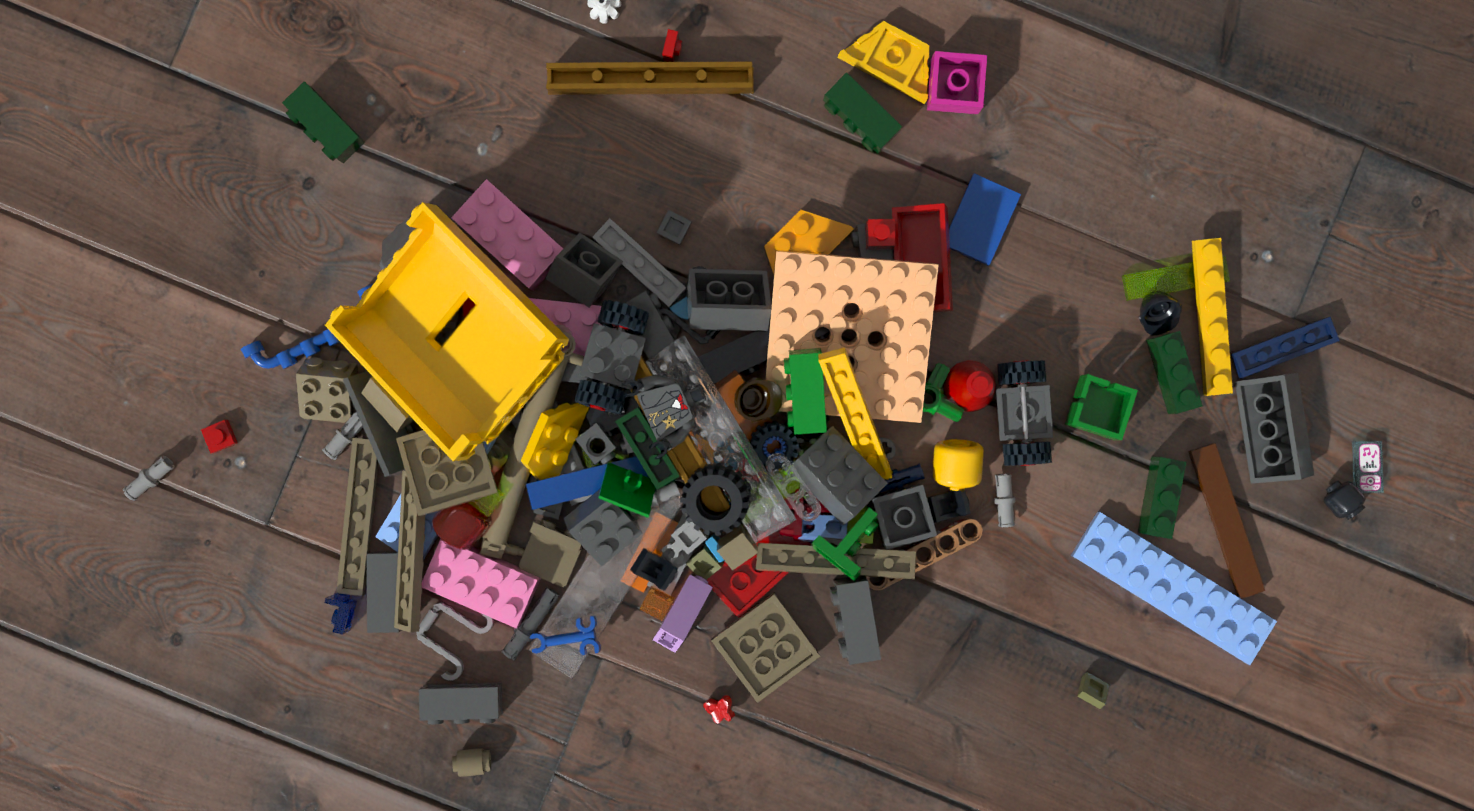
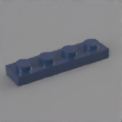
(1284, 347)

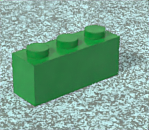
(805, 391)

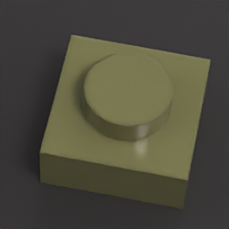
(704, 563)
(1093, 690)

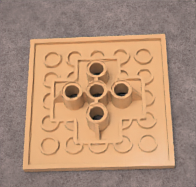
(890, 299)

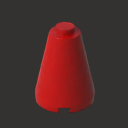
(970, 385)

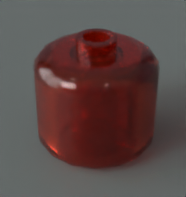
(460, 525)

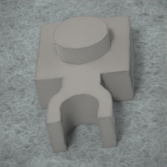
(685, 538)

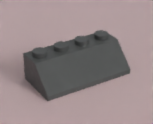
(1274, 428)
(378, 430)

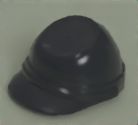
(1159, 312)

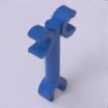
(586, 635)

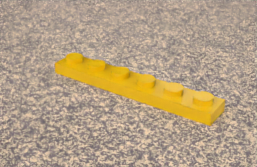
(1212, 316)
(854, 409)

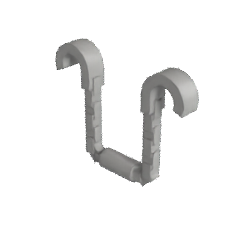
(428, 621)

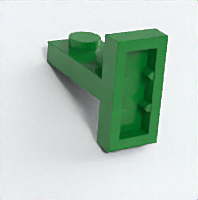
(848, 546)

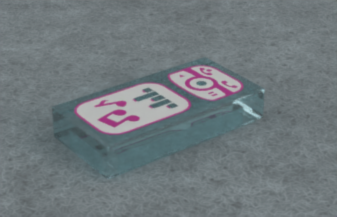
(1368, 466)

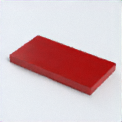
(746, 584)

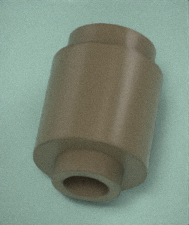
(472, 762)

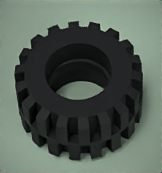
(706, 518)

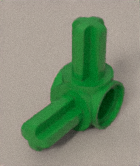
(940, 405)

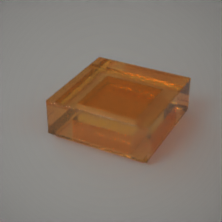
(656, 603)

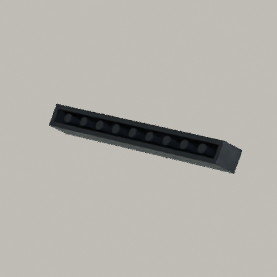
(739, 355)

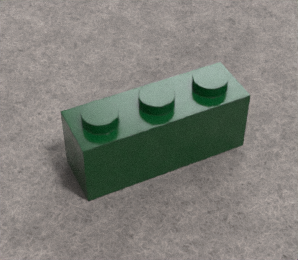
(861, 113)
(322, 123)
(1174, 373)
(640, 436)
(1161, 497)

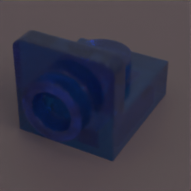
(342, 616)

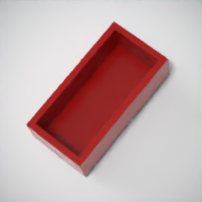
(924, 237)

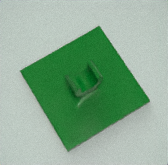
(627, 489)

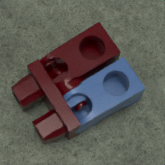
(824, 525)

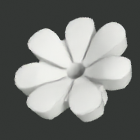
(603, 9)

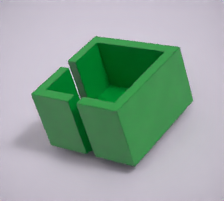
(1101, 409)

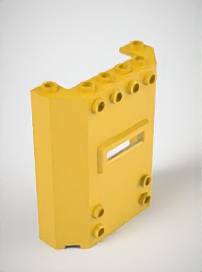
(487, 364)

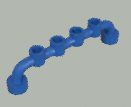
(287, 358)

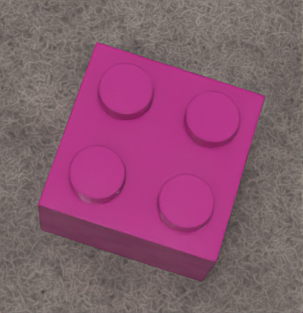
(956, 82)

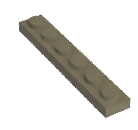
(358, 518)
(807, 560)
(409, 562)

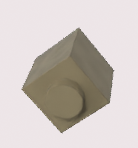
(737, 547)

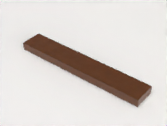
(1226, 521)

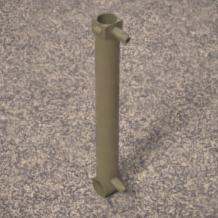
(515, 474)

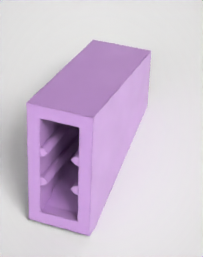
(683, 613)

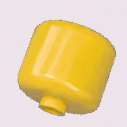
(958, 463)

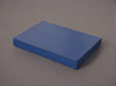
(981, 219)

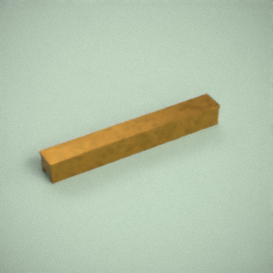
(649, 78)
(688, 459)

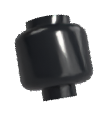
(1344, 499)

